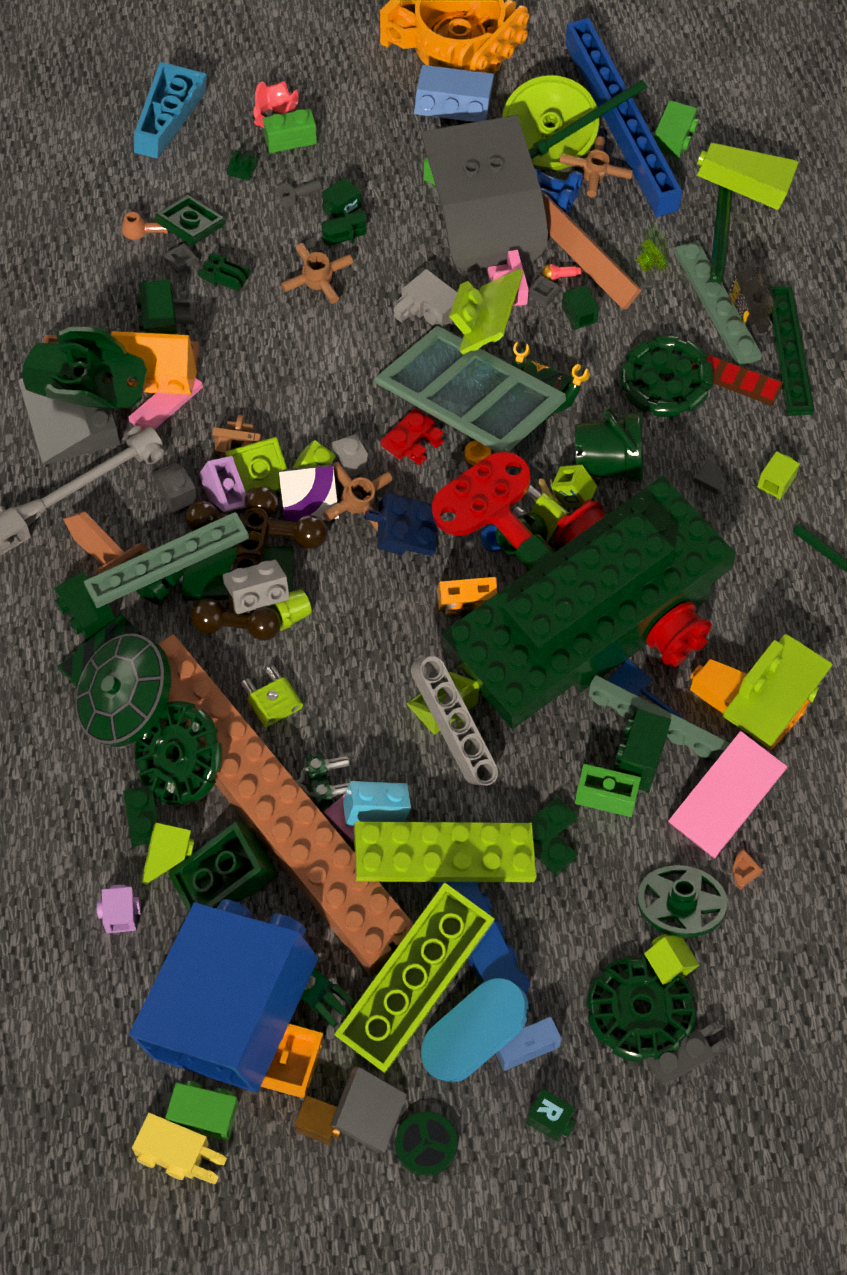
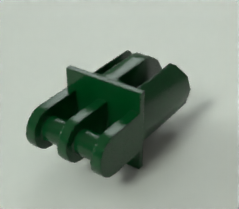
(344, 228)
(224, 272)

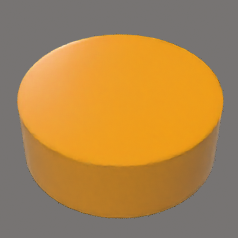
(476, 452)

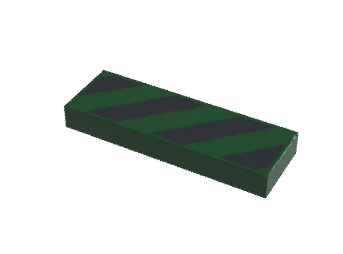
(76, 662)

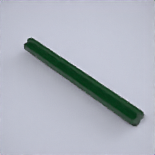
(720, 235)

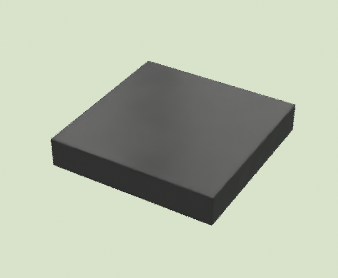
(368, 1110)

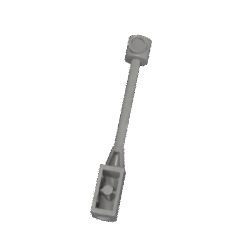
(14, 522)

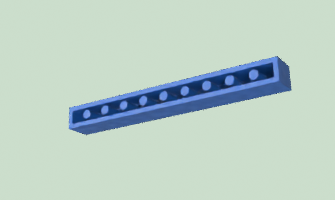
(625, 120)

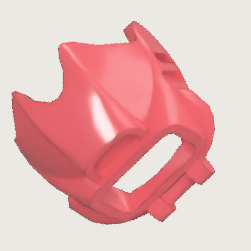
(274, 98)

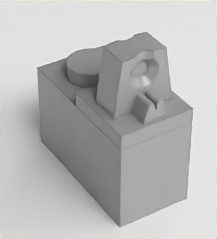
(426, 297)

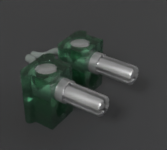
(317, 772)

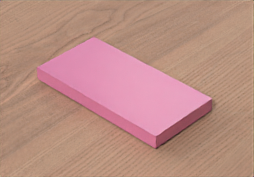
(727, 794)

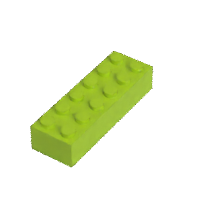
(414, 977)

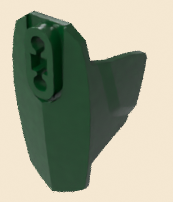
(79, 370)

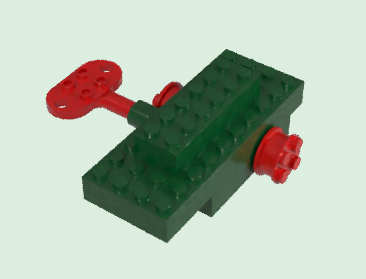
(589, 604)

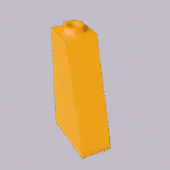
(721, 684)

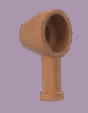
(135, 227)

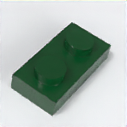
(140, 814)

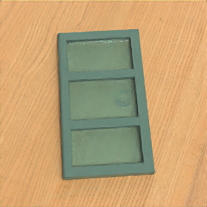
(471, 390)

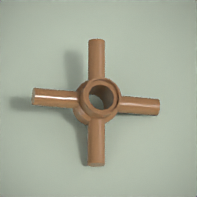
(596, 166)

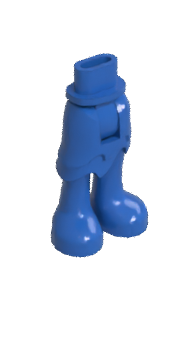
(565, 190)

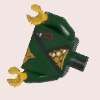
(552, 377)

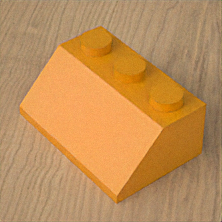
(166, 358)

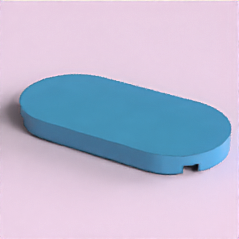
(474, 1030)

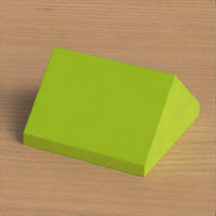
(467, 689)

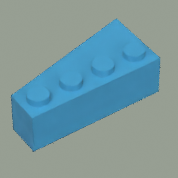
(167, 107)

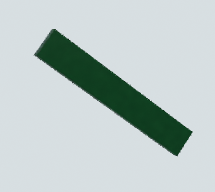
(790, 352)

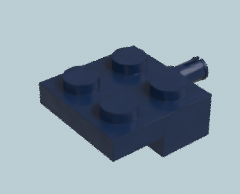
(404, 525)

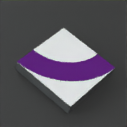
(307, 491)

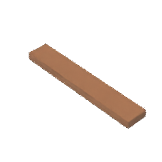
(589, 255)

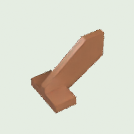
(98, 543)

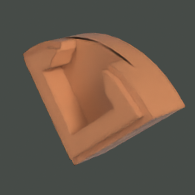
(745, 869)

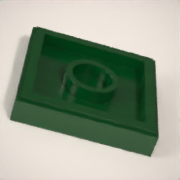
(189, 220)

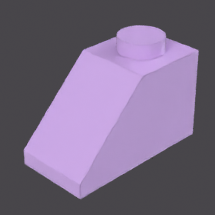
(223, 484)

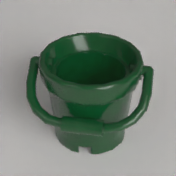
(611, 446)

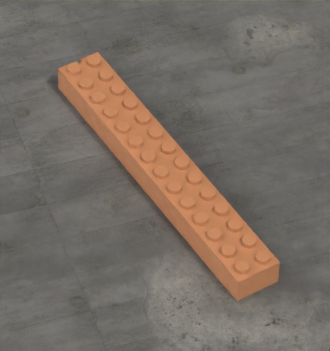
(291, 823)

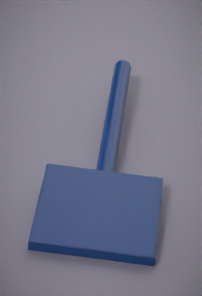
(635, 681)

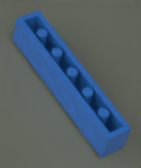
(492, 955)

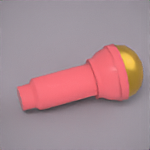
(553, 272)

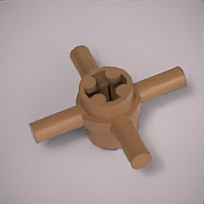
(317, 272)
(352, 490)

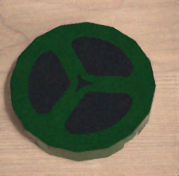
(426, 1143)

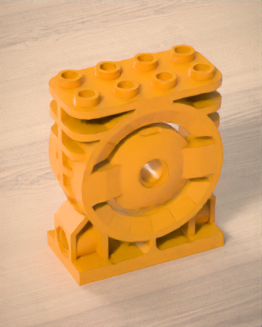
(458, 31)

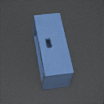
(536, 1038)

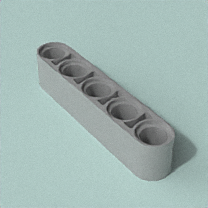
(466, 727)

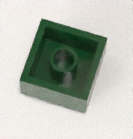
(642, 747)

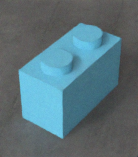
(376, 802)

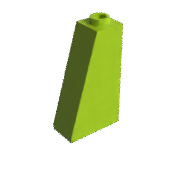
(748, 173)

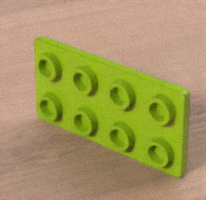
(485, 312)
(776, 689)

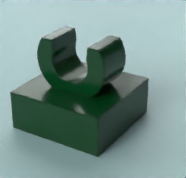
(242, 165)

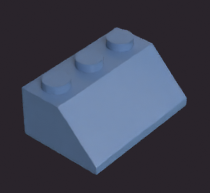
(454, 94)

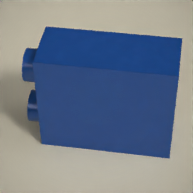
(226, 994)

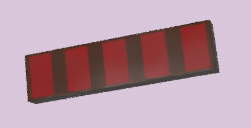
(744, 380)

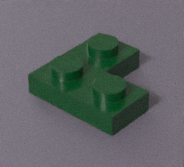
(546, 830)

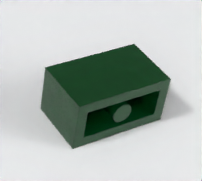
(157, 307)
(77, 603)

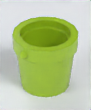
(293, 609)

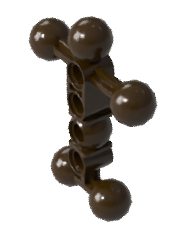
(260, 503)

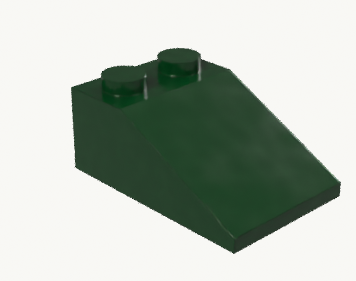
(224, 868)

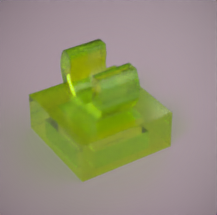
(651, 257)

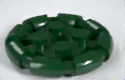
(666, 362)
(192, 754)
(637, 1025)

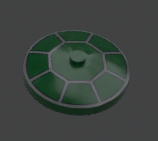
(123, 690)

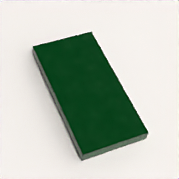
(206, 580)

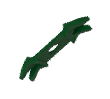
(322, 993)

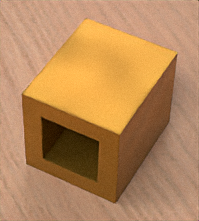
(315, 1121)

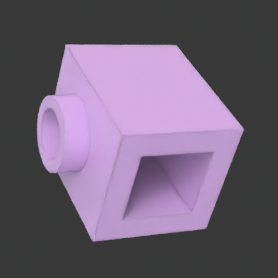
(119, 909)

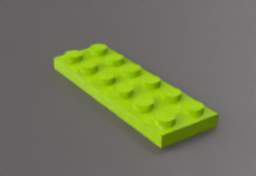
(444, 852)

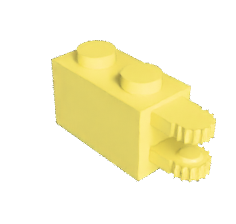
(175, 1149)

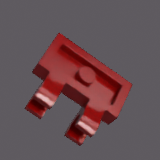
(407, 434)

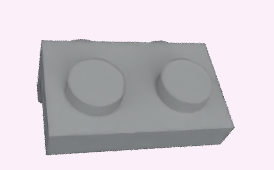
(257, 586)

